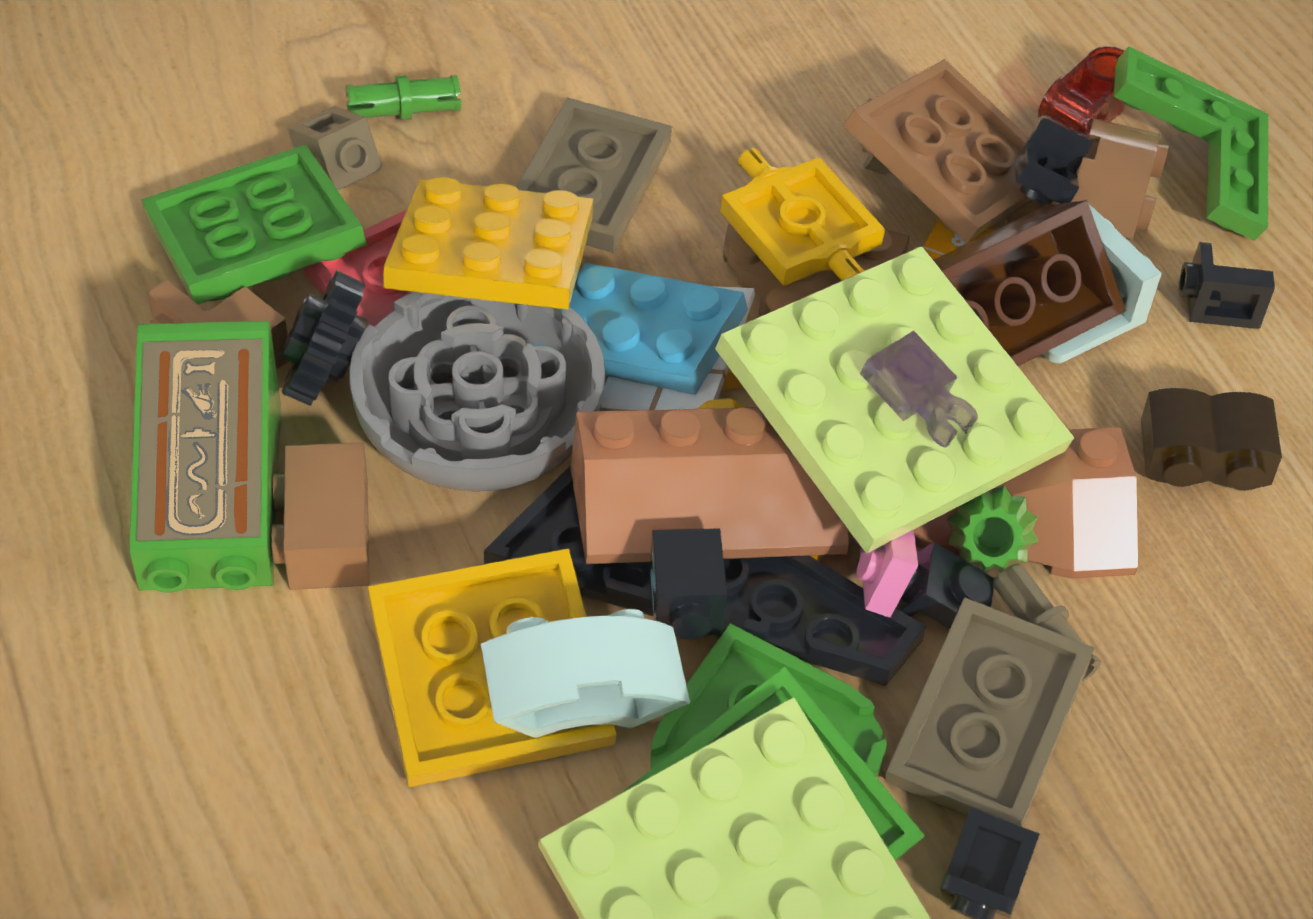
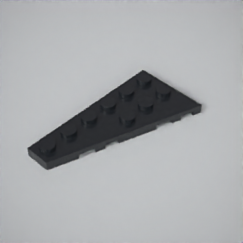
(778, 599)

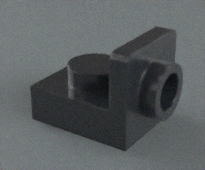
(1223, 292)

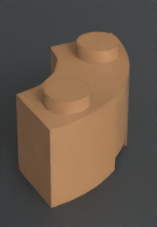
(1118, 173)

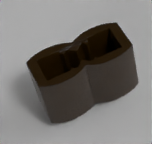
(1210, 438)

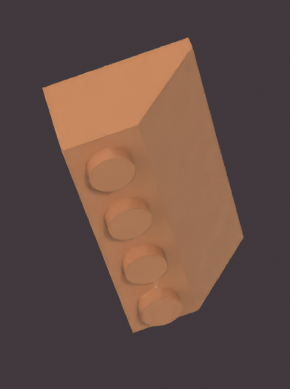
(695, 473)

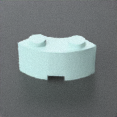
(583, 672)

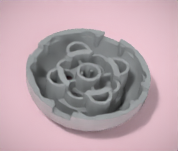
(499, 426)

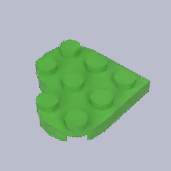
(742, 664)

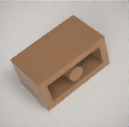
(324, 516)

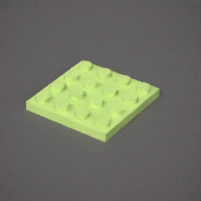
(859, 453)
(734, 834)

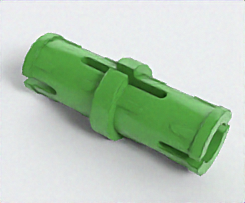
(404, 97)

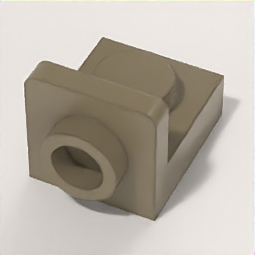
(341, 143)

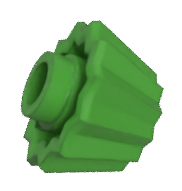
(993, 530)

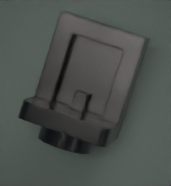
(1051, 162)
(942, 584)
(988, 866)

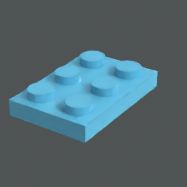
(655, 325)

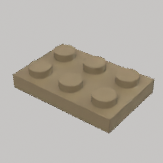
(600, 158)
(989, 714)

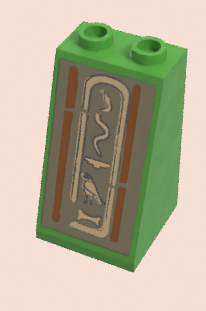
(204, 456)

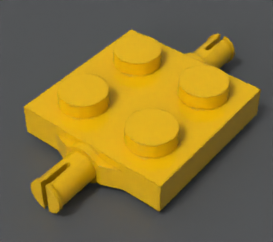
(800, 219)

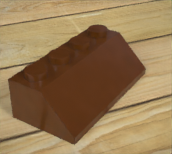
(1037, 279)

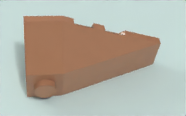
(1082, 508)

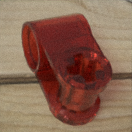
(1085, 92)

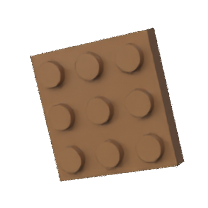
(945, 147)

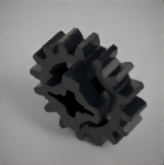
(323, 338)

